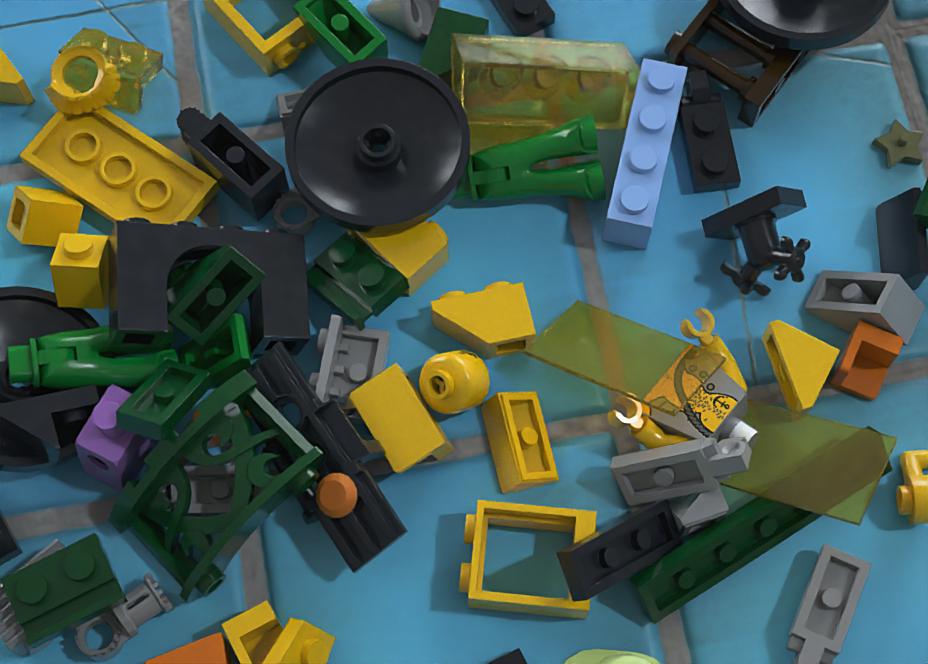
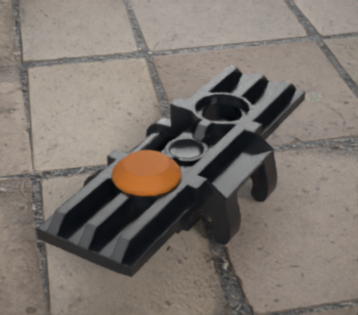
(346, 496)

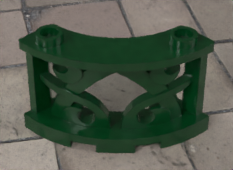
(146, 509)

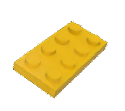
(118, 168)

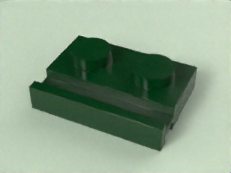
(355, 280)
(63, 590)

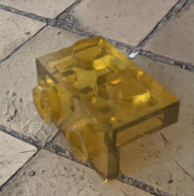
(133, 62)

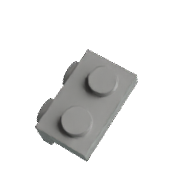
(348, 360)

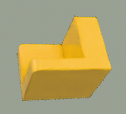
(41, 215)
(253, 633)

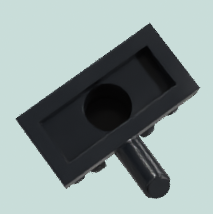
(756, 225)

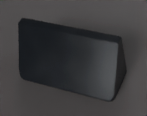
(902, 238)

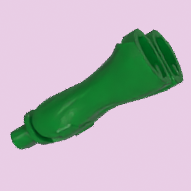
(505, 171)
(82, 359)

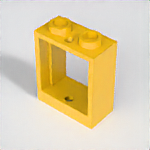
(269, 54)
(579, 522)

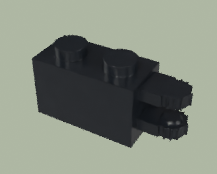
(234, 161)

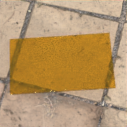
(625, 357)
(813, 462)

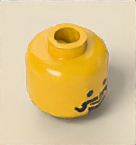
(454, 381)

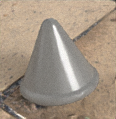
(407, 16)

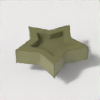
(900, 145)

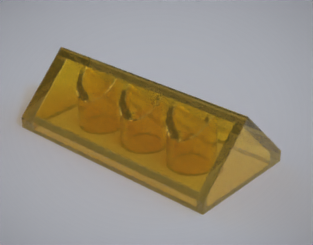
(542, 80)

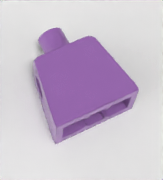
(116, 447)

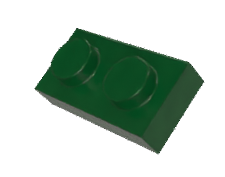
(163, 400)

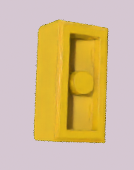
(519, 441)

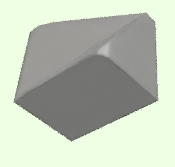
(698, 511)

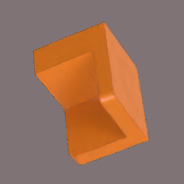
(866, 360)

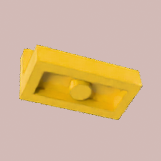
(400, 419)

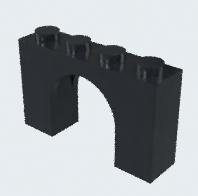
(147, 253)

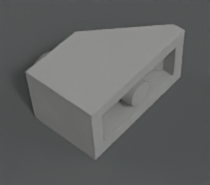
(871, 297)

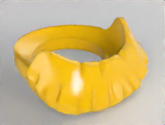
(104, 88)

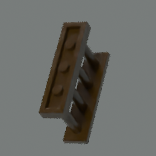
(753, 92)

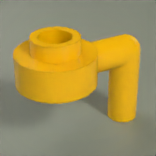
(913, 496)

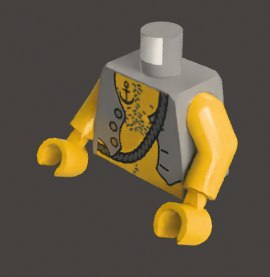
(711, 413)

